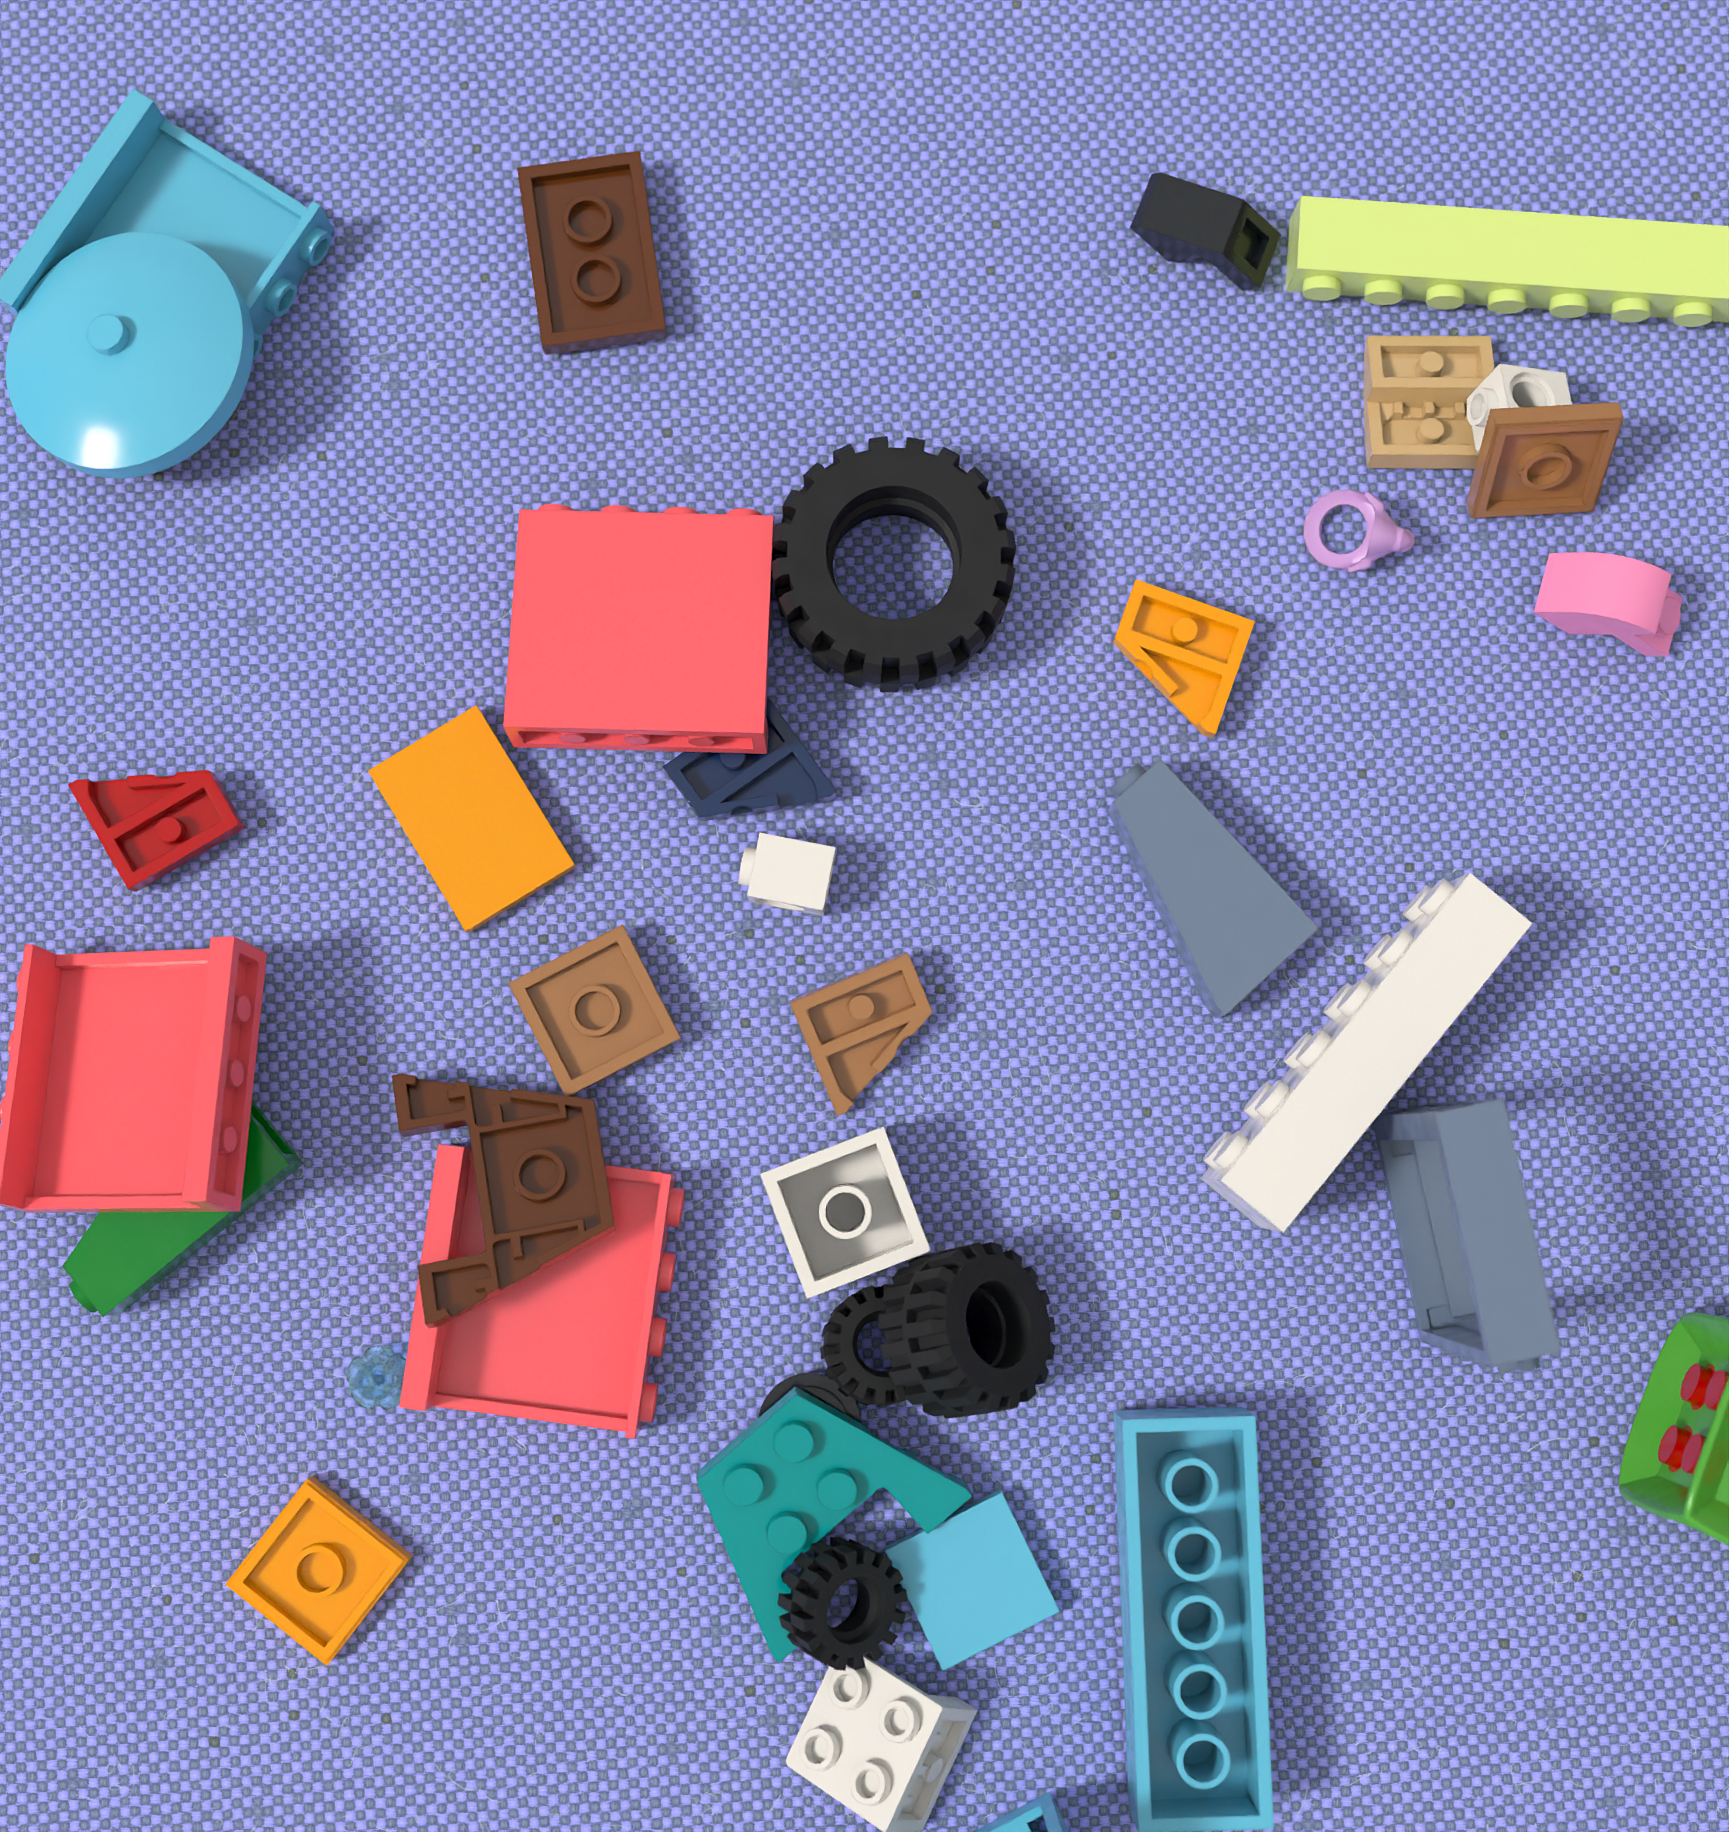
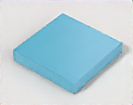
(972, 1580)

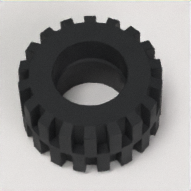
(930, 1336)

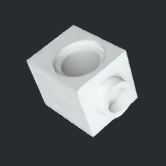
(1513, 388)
(788, 873)

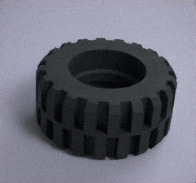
(906, 485)

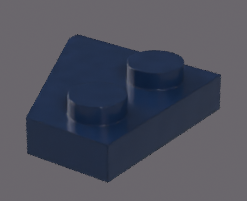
(751, 783)

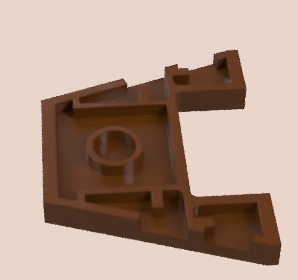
(535, 1179)

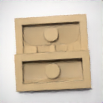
(1418, 399)

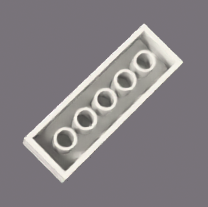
(1364, 1050)

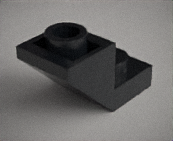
(1197, 221)

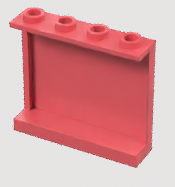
(640, 630)
(131, 1079)
(564, 1341)

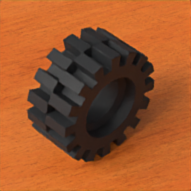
(842, 1354)
(870, 1617)

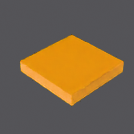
(319, 1570)

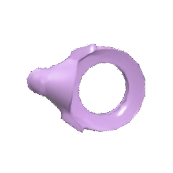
(1381, 538)

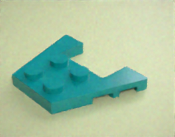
(798, 1479)

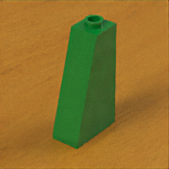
(134, 1251)

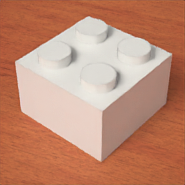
(845, 1212)

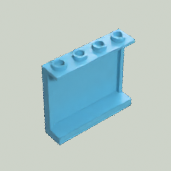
(166, 181)

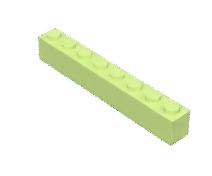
(1508, 260)

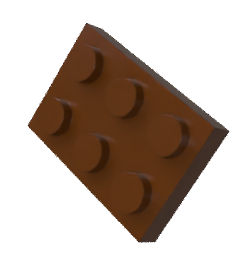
(592, 252)

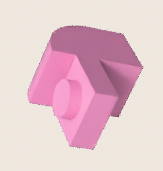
(1610, 597)

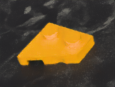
(1184, 650)

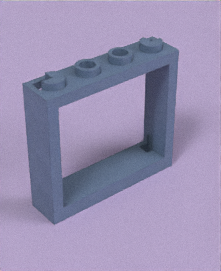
(1467, 1233)

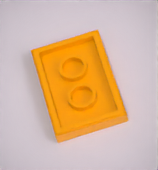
(472, 819)

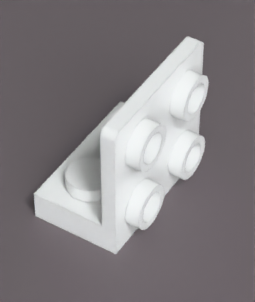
(880, 1745)

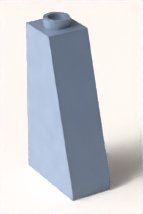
(1207, 888)

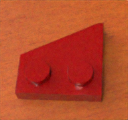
(156, 821)

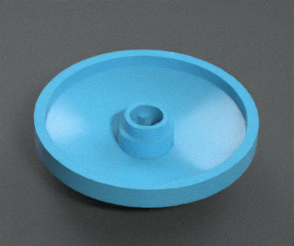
(129, 355)

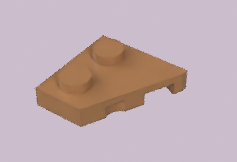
(861, 1024)

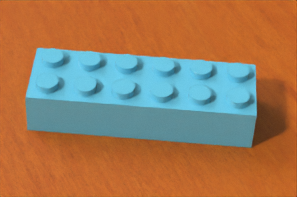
(1193, 1620)

